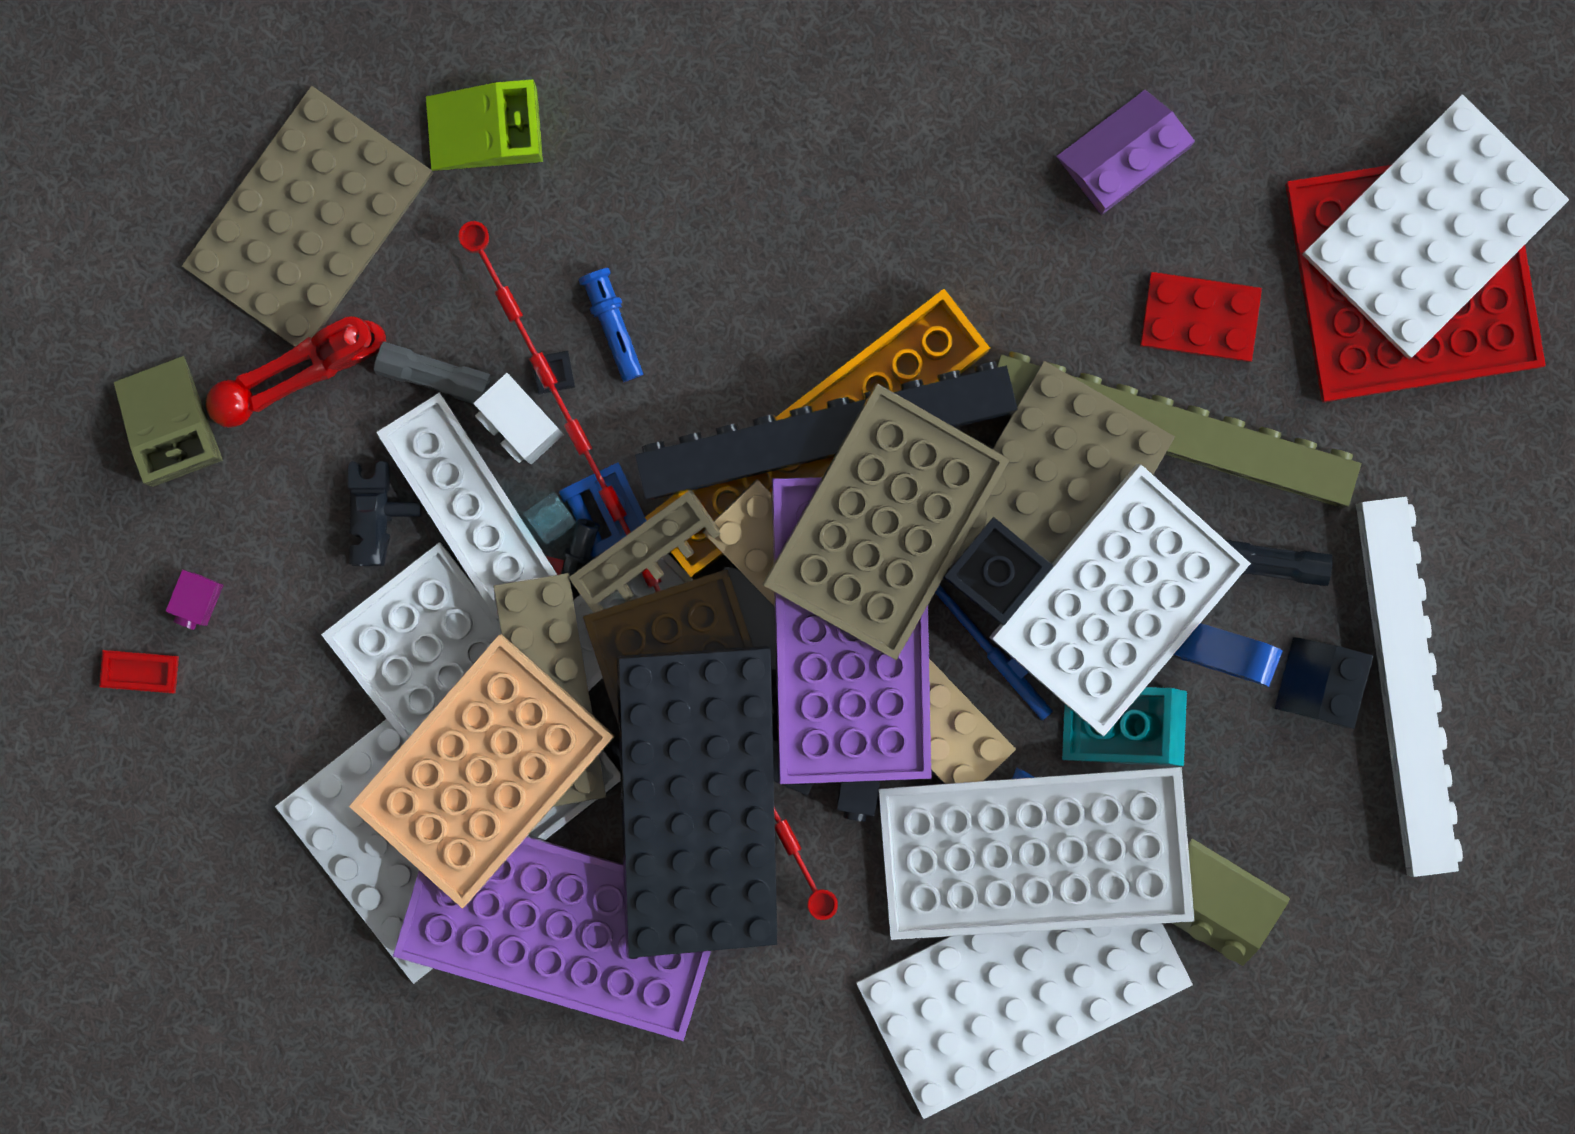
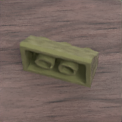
(1230, 905)

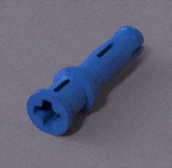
(606, 307)

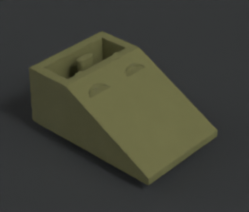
(166, 422)

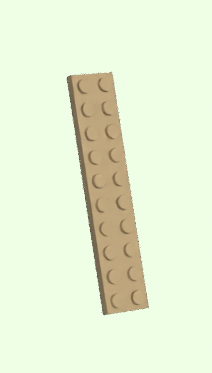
(962, 738)

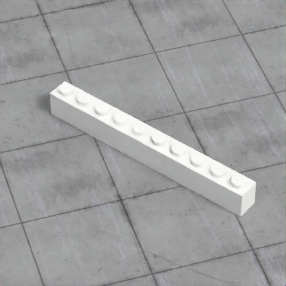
(1407, 686)

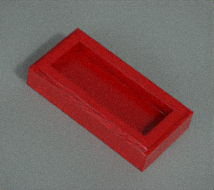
(139, 671)

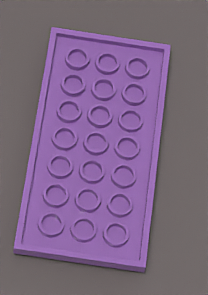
(840, 701)
(554, 933)

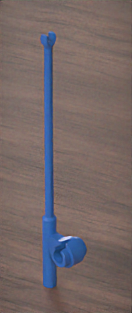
(1010, 669)

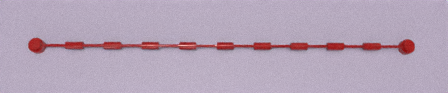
(474, 239)

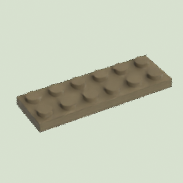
(543, 625)

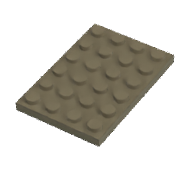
(307, 218)
(1065, 461)
(886, 521)

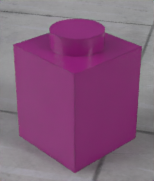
(193, 599)

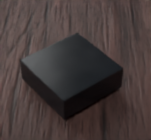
(561, 368)

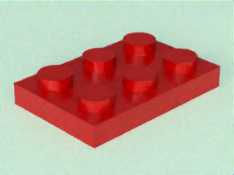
(1201, 317)

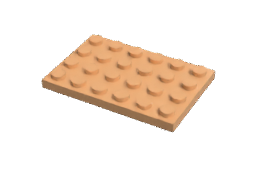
(482, 771)

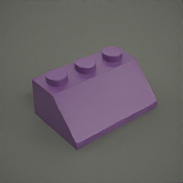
(1125, 150)

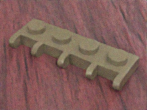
(642, 550)

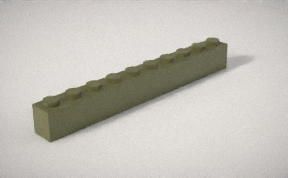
(1224, 443)

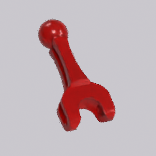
(331, 351)

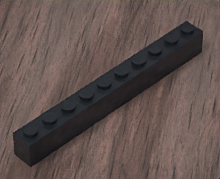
(811, 434)

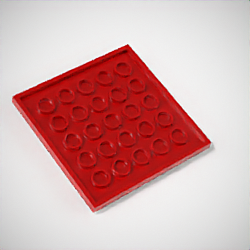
(1353, 359)

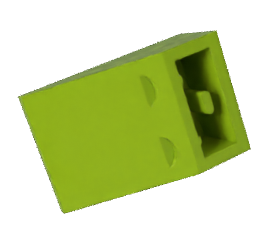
(485, 126)

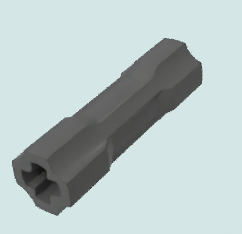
(405, 365)

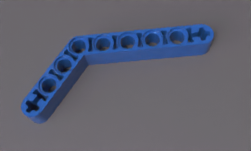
(1231, 654)

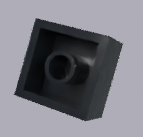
(998, 571)

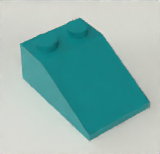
(1144, 735)

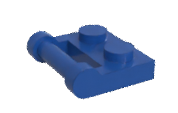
(612, 476)

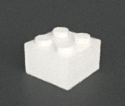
(517, 417)

